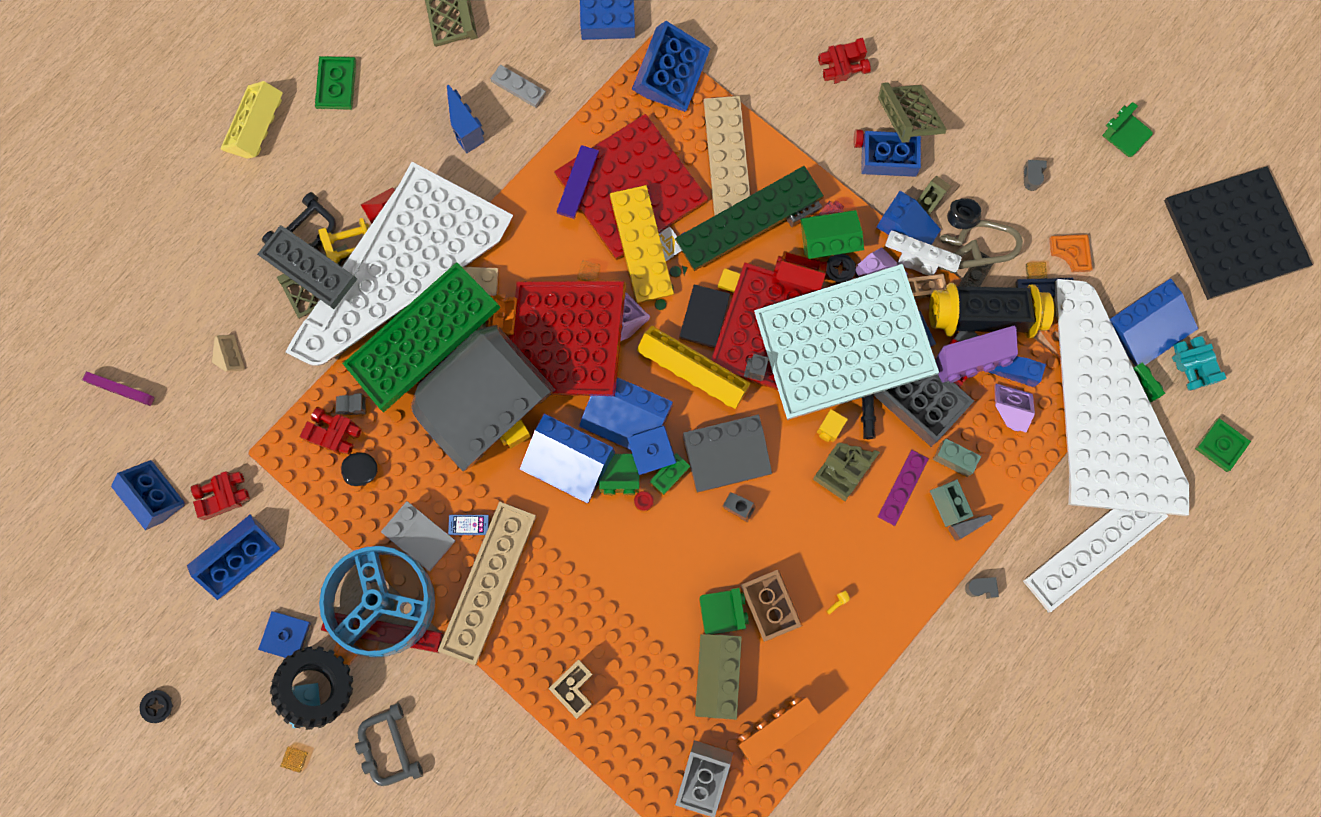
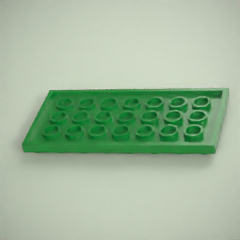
(420, 336)

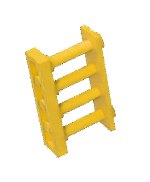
(328, 239)

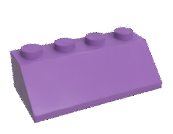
(977, 355)

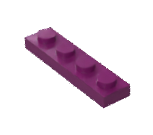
(903, 487)

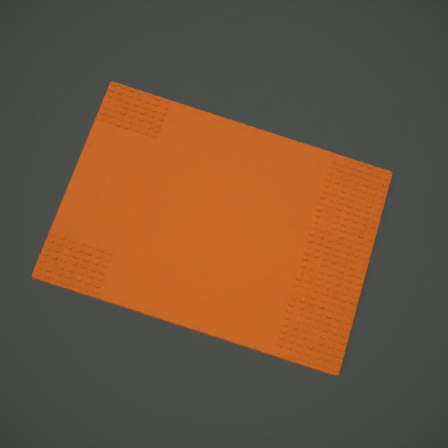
(628, 581)

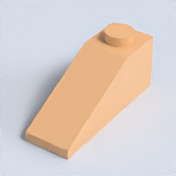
(925, 285)

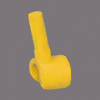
(843, 598)

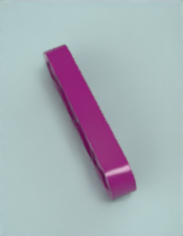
(118, 388)

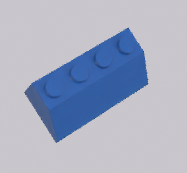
(233, 557)

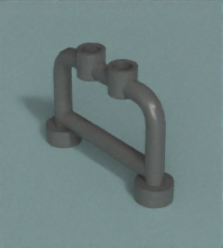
(364, 747)

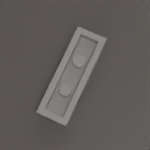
(518, 86)

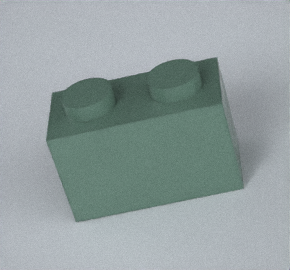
(956, 457)
(951, 503)

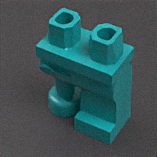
(1200, 359)

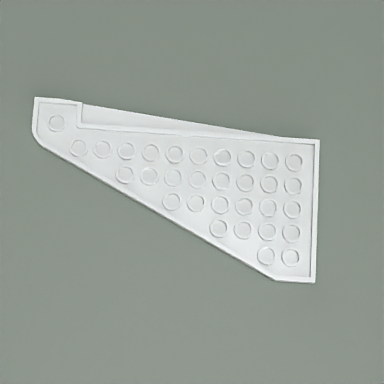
(403, 252)
(1112, 432)

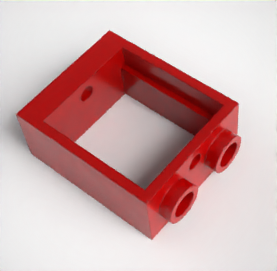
(800, 270)

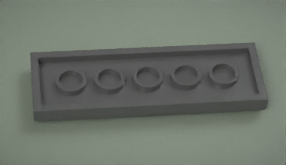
(307, 267)

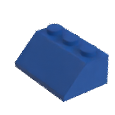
(147, 494)

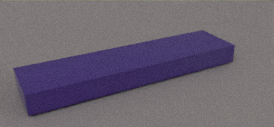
(577, 182)

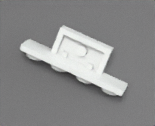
(921, 255)

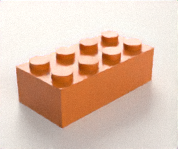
(778, 730)

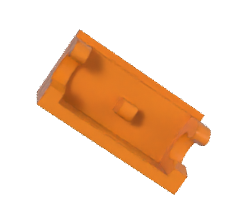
(505, 315)

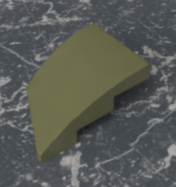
(844, 469)

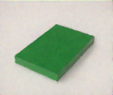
(335, 83)

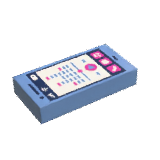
(468, 524)

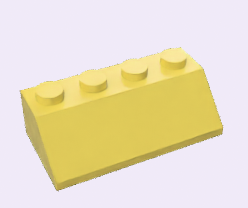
(252, 120)

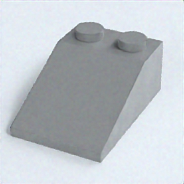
(418, 536)
(704, 778)

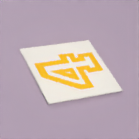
(668, 243)

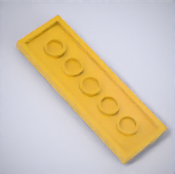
(641, 244)

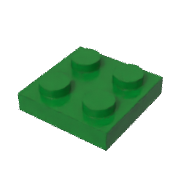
(1223, 445)

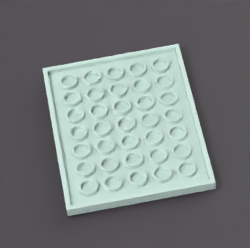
(846, 342)

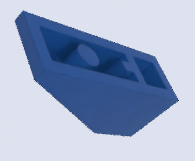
(1022, 371)

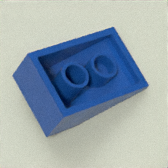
(909, 219)

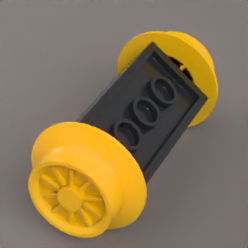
(991, 309)

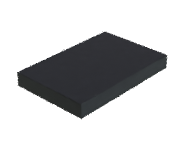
(704, 316)

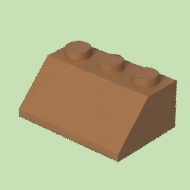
(771, 605)

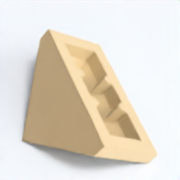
(227, 354)

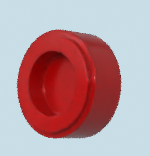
(858, 138)
(643, 501)

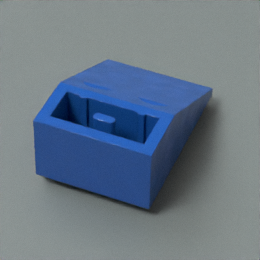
(465, 127)

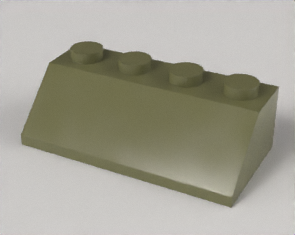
(718, 676)

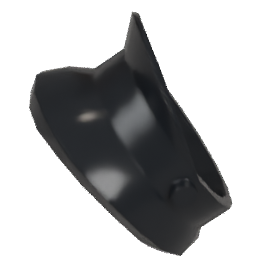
(964, 213)
(359, 469)

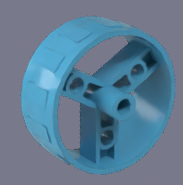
(378, 601)

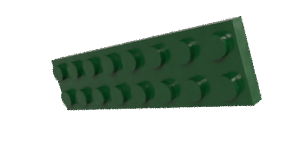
(749, 218)

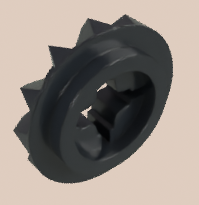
(847, 263)
(151, 699)

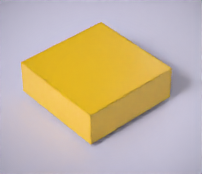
(728, 280)

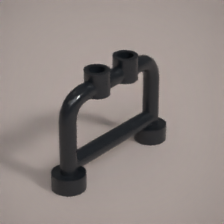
(310, 201)

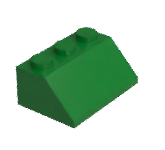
(831, 234)

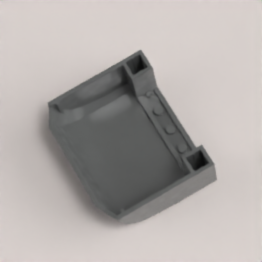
(478, 395)

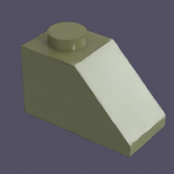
(933, 194)

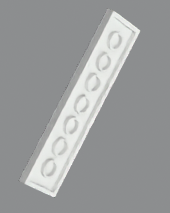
(1089, 555)

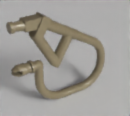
(973, 245)

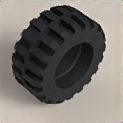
(319, 661)

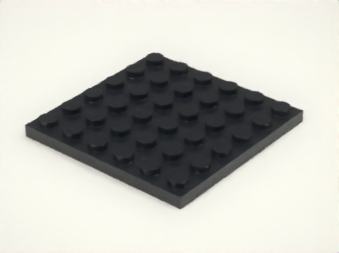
(1237, 232)

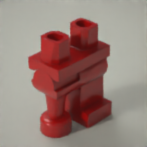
(840, 59)
(335, 436)
(225, 496)

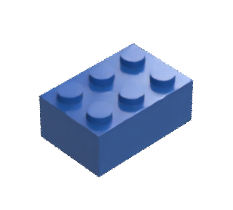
(607, 19)
(887, 155)

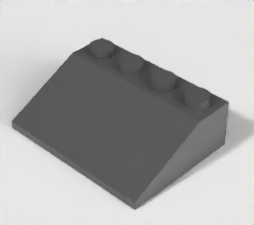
(927, 406)
(727, 453)

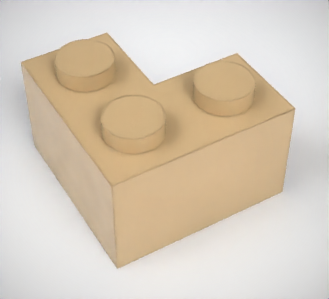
(568, 691)

